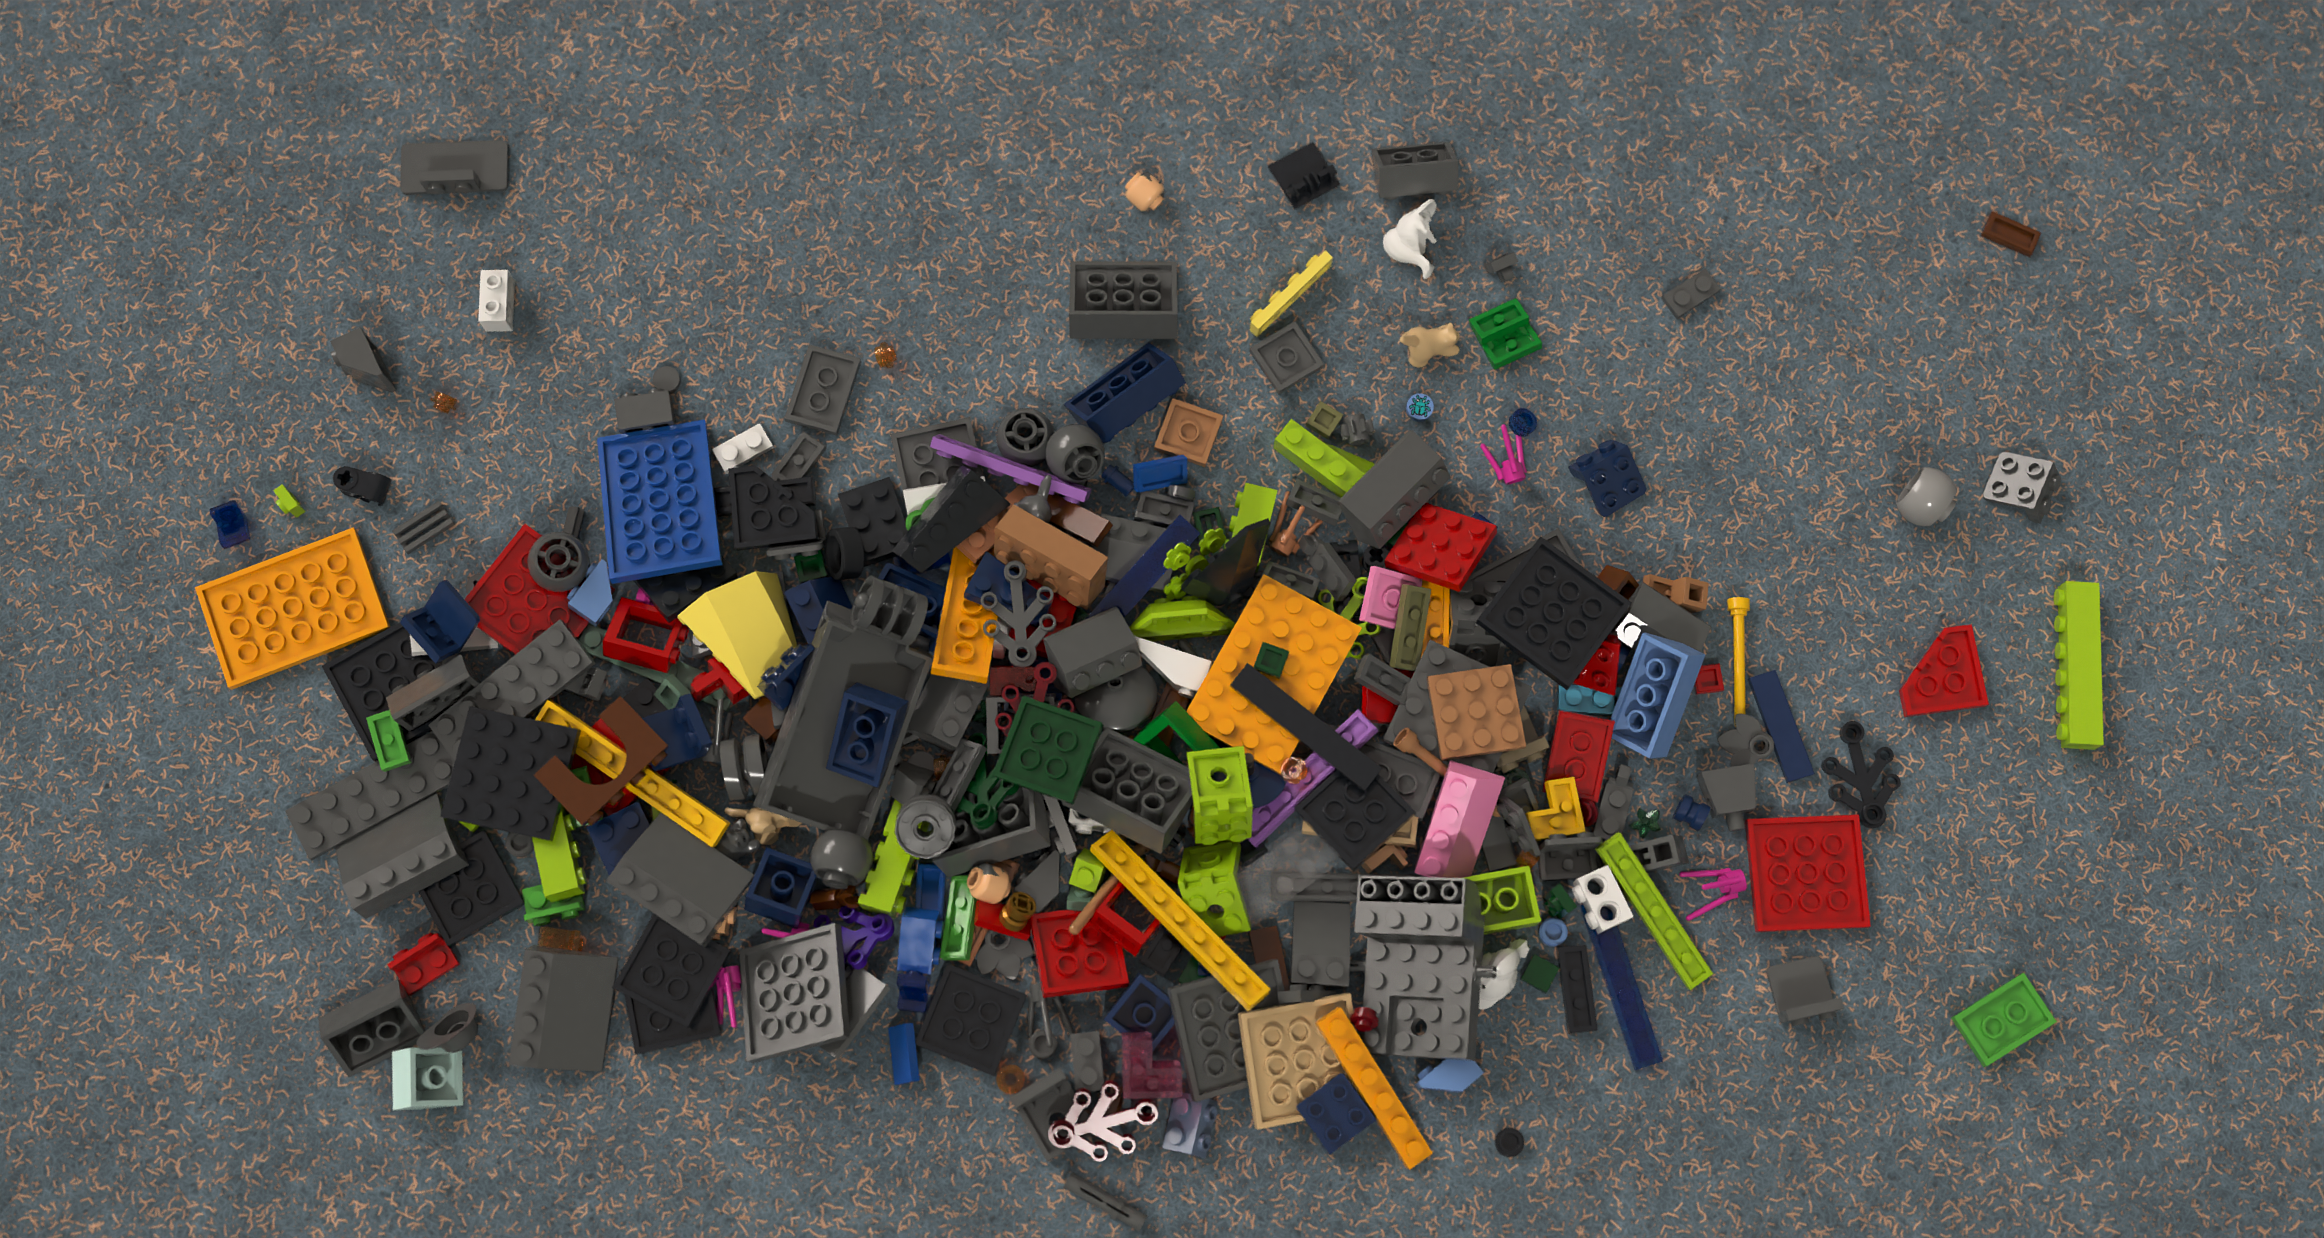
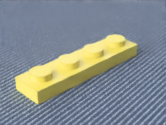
(1297, 286)

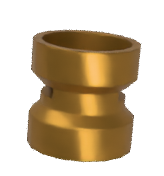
(1017, 911)

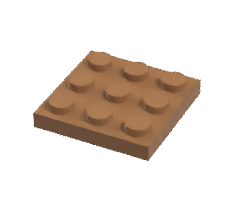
(1476, 712)

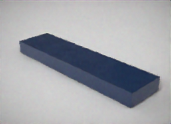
(1781, 726)

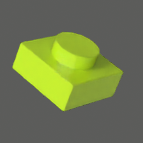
(288, 502)

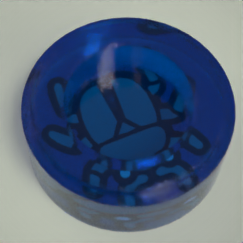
(1522, 422)

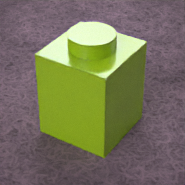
(1088, 871)

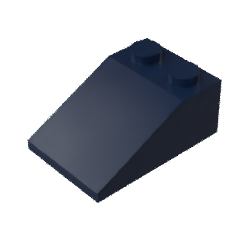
(866, 733)

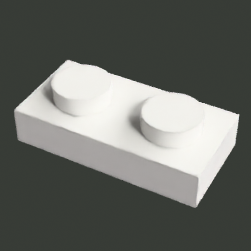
(743, 448)

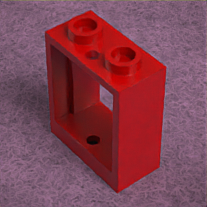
(638, 654)
(1118, 928)

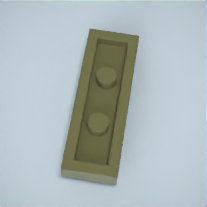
(1410, 627)

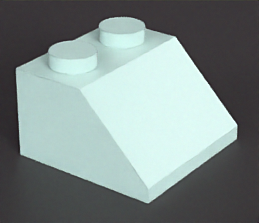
(426, 1078)

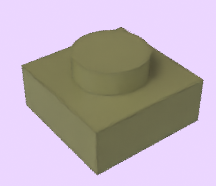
(1324, 420)

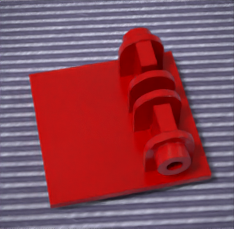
(1602, 668)

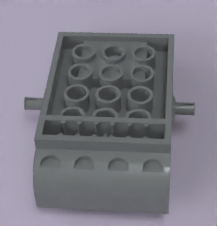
(1421, 964)

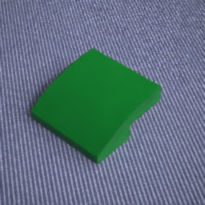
(1505, 333)

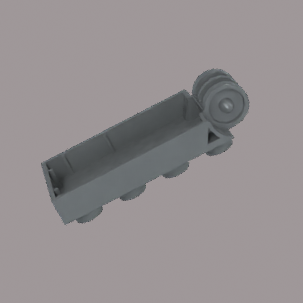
(865, 645)

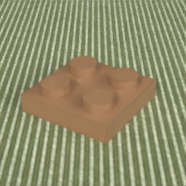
(1188, 432)

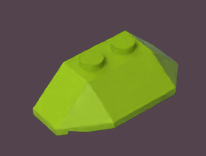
(1180, 620)

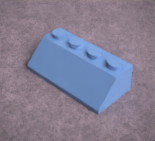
(1655, 695)

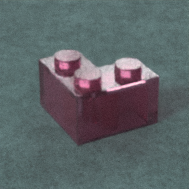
(1146, 1077)

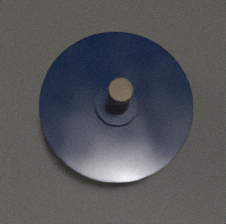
(1263, 782)

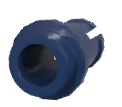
(1118, 480)

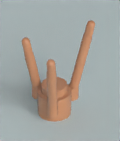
(1284, 542)

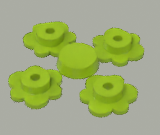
(1180, 556)

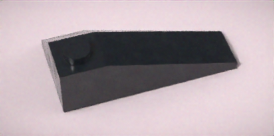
(1231, 569)

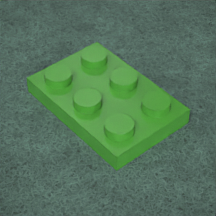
(2003, 1019)

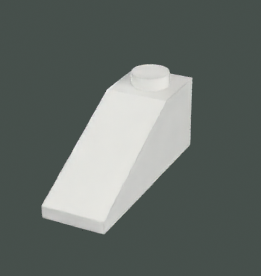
(1178, 668)

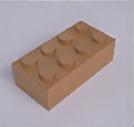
(1051, 557)

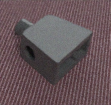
(1729, 793)

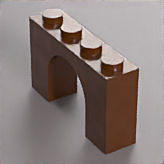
(587, 800)

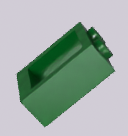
(1182, 724)

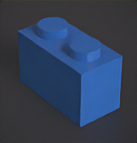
(919, 940)

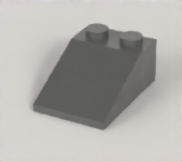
(1320, 944)

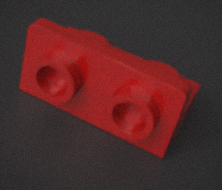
(423, 962)

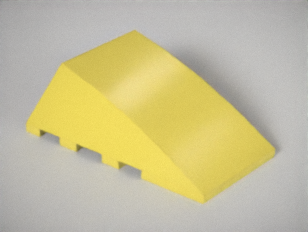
(743, 626)

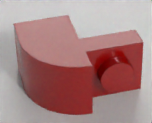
(717, 678)

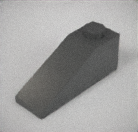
(1658, 853)

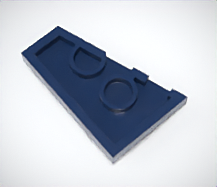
(990, 578)

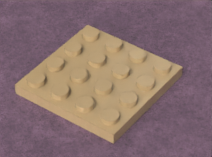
(1288, 1057)

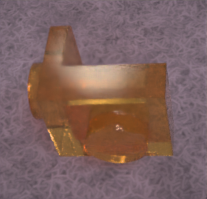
(560, 938)

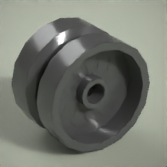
(741, 767)

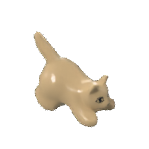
(1427, 343)
(763, 823)

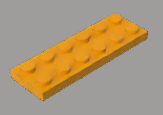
(961, 644)

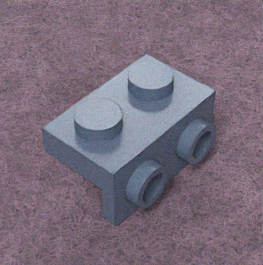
(1190, 1125)

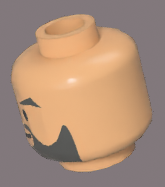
(1144, 191)
(988, 883)

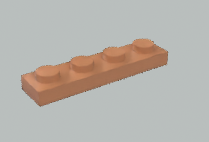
(983, 539)

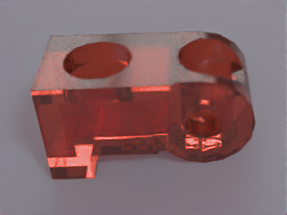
(1011, 675)

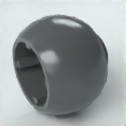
(1024, 419)
(1075, 453)
(558, 543)
(841, 858)

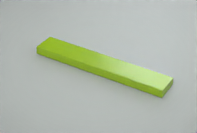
(1654, 911)

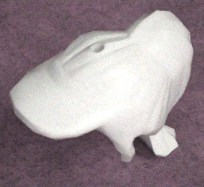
(1408, 239)
(1506, 963)

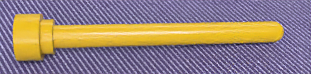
(1738, 610)

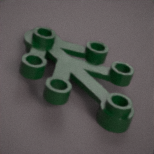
(985, 811)

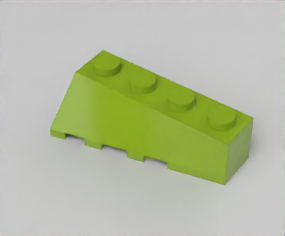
(1322, 461)

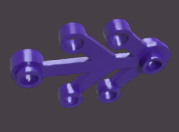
(875, 929)

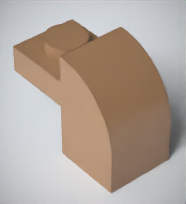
(1685, 591)

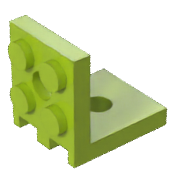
(1224, 807)
(1210, 878)

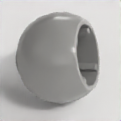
(1927, 497)

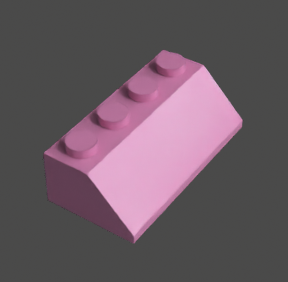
(1458, 822)

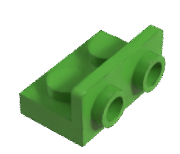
(540, 909)

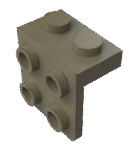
(1534, 748)

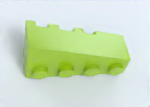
(892, 874)

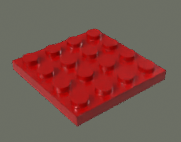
(513, 605)
(1807, 873)

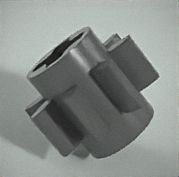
(1357, 429)

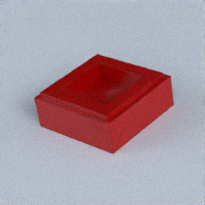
(1709, 679)

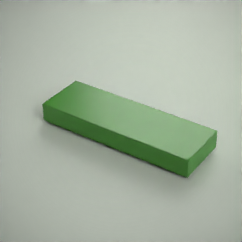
(959, 921)

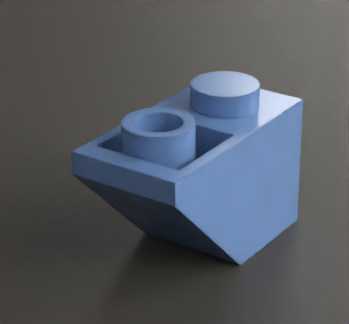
(594, 596)
(1449, 1076)

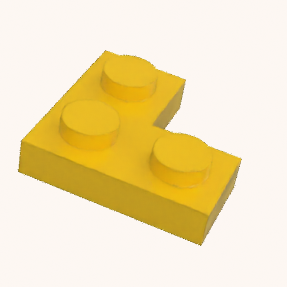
(1564, 811)

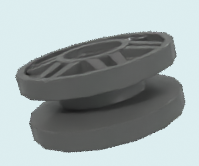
(919, 842)

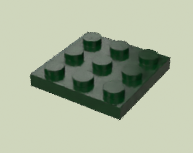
(1048, 750)

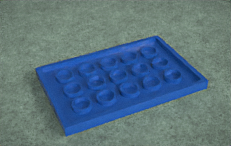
(658, 501)

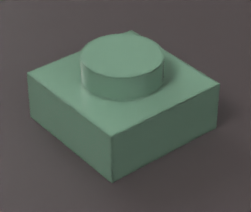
(670, 691)
(1079, 898)

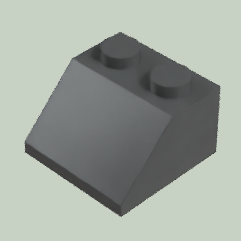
(361, 359)

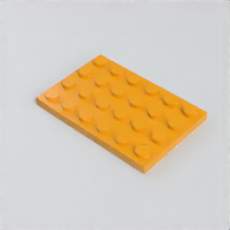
(292, 608)
(1317, 649)

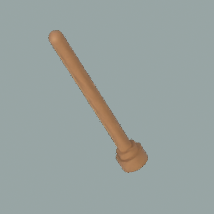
(1407, 742)
(1100, 896)

